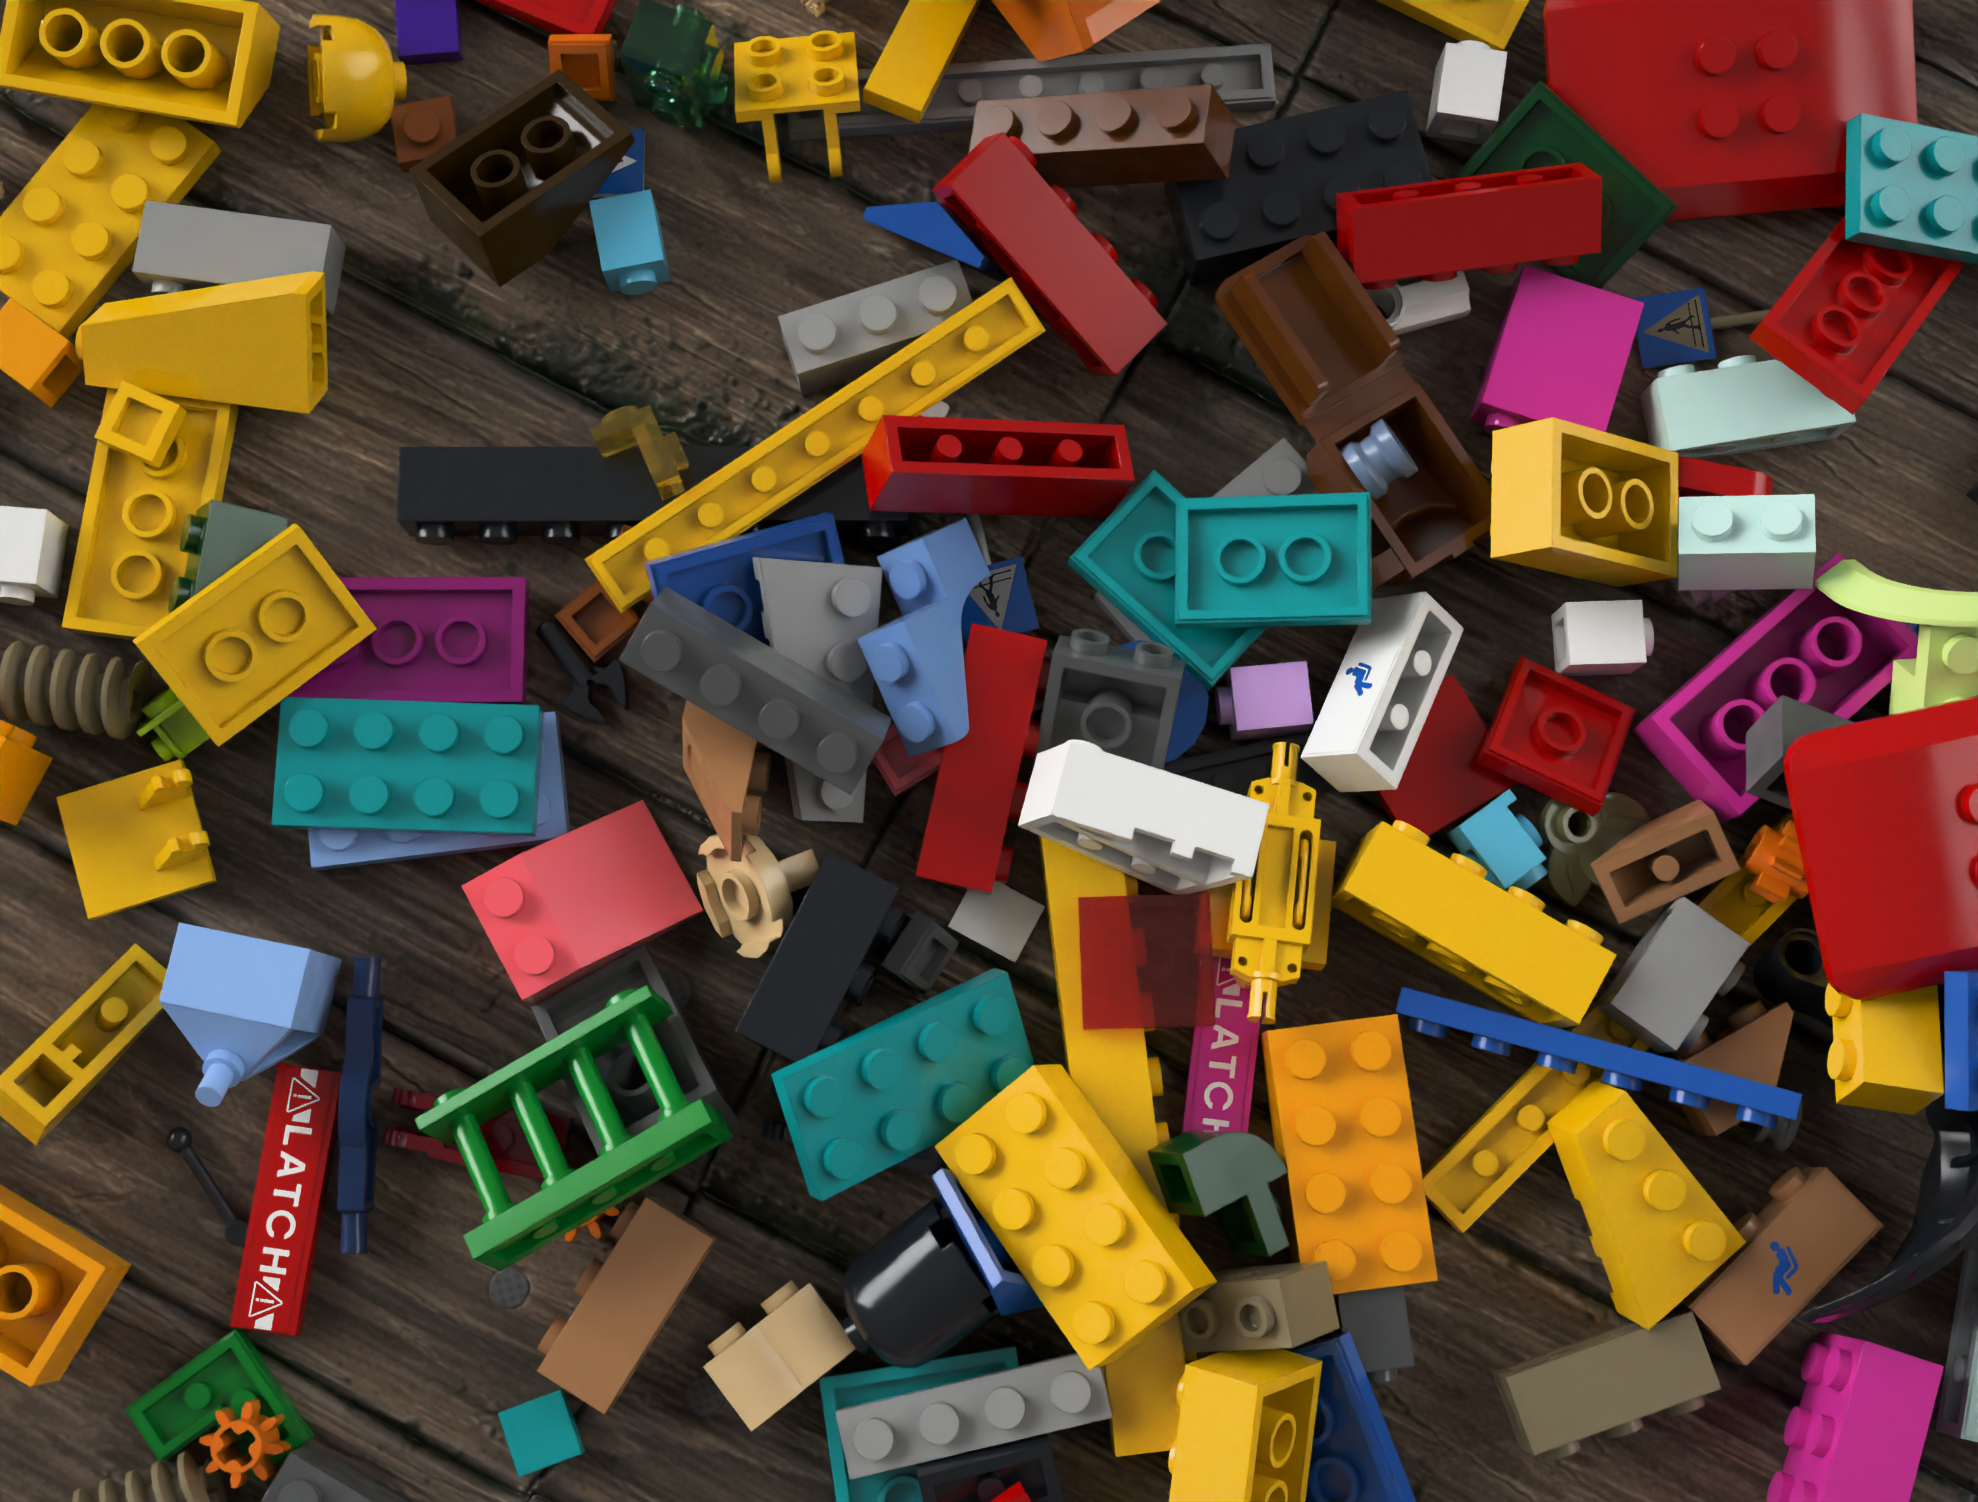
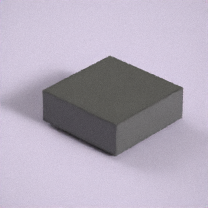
(920, 953)

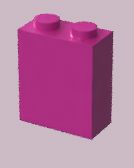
(1556, 353)

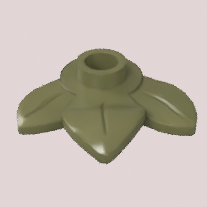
(1571, 854)

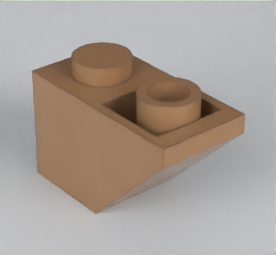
(1747, 1049)

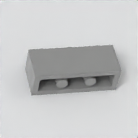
(211, 247)
(864, 328)

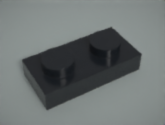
(992, 1470)

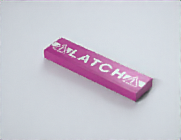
(1222, 1061)

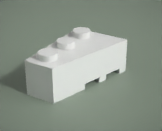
(1143, 819)

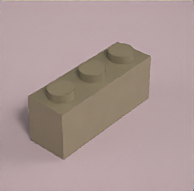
(1606, 1384)

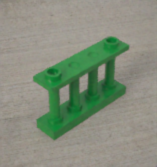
(625, 1161)

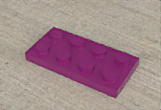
(434, 642)

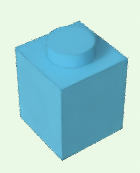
(630, 242)

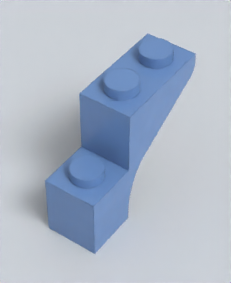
(921, 652)

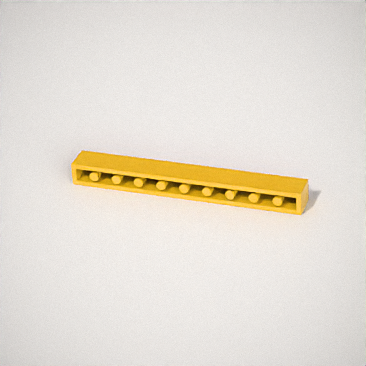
(1119, 1086)

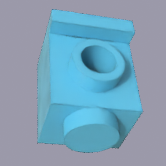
(1502, 844)

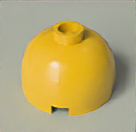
(351, 79)

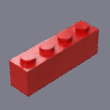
(1470, 224)
(1051, 254)
(996, 467)
(979, 773)

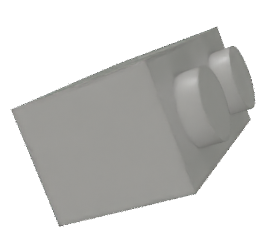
(1674, 977)

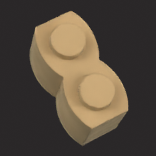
(778, 1355)

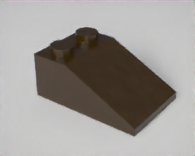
(521, 175)

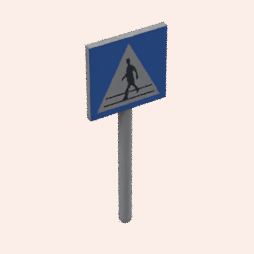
(1001, 599)

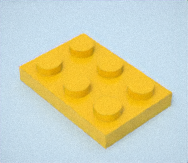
(255, 634)

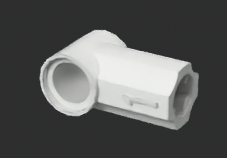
(1421, 303)

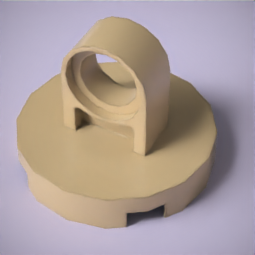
(753, 894)

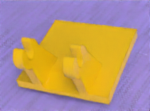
(797, 77)
(136, 839)

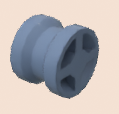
(1378, 459)

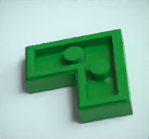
(221, 1376)

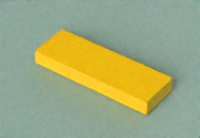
(918, 56)

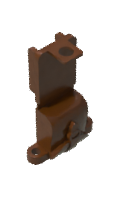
(1339, 376)

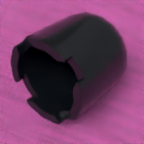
(915, 1292)

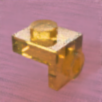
(662, 454)

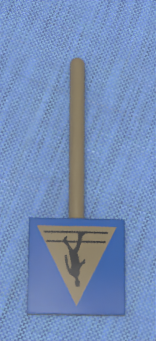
(1679, 330)

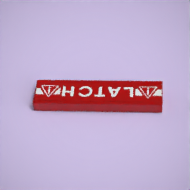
(288, 1201)

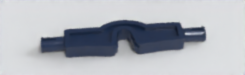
(355, 1123)

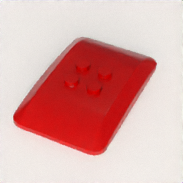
(1733, 97)
(1891, 846)

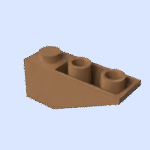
(726, 774)

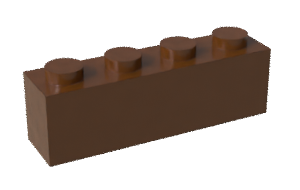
(1117, 134)

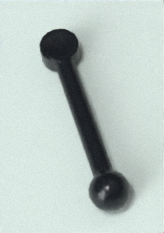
(180, 1141)

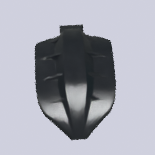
(1949, 1183)

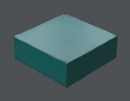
(541, 1432)

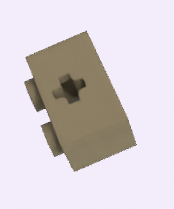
(1261, 1308)

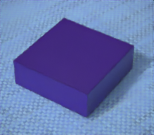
(428, 31)

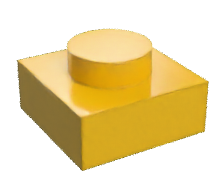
(140, 424)

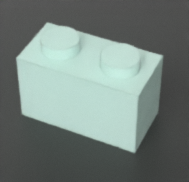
(1746, 542)

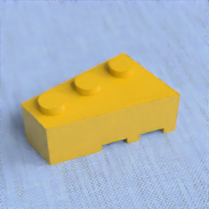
(1641, 1203)

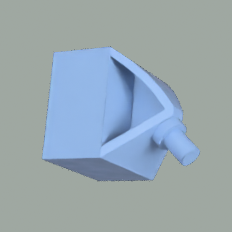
(244, 1002)

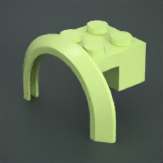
(1946, 639)

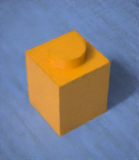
(36, 354)

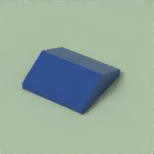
(933, 227)
(994, 1265)

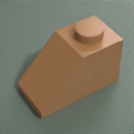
(1664, 861)

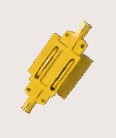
(1283, 912)

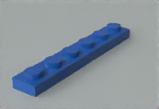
(1621, 1064)

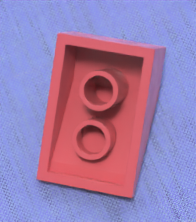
(582, 901)

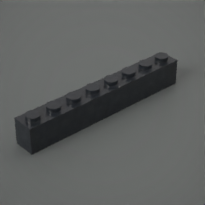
(581, 493)

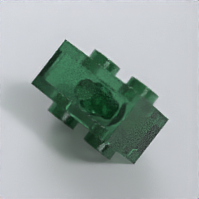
(674, 64)

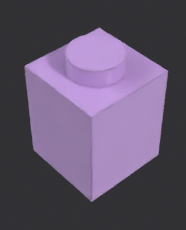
(1265, 701)

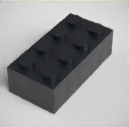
(1288, 181)

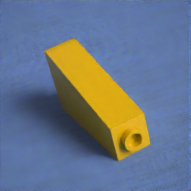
(219, 343)

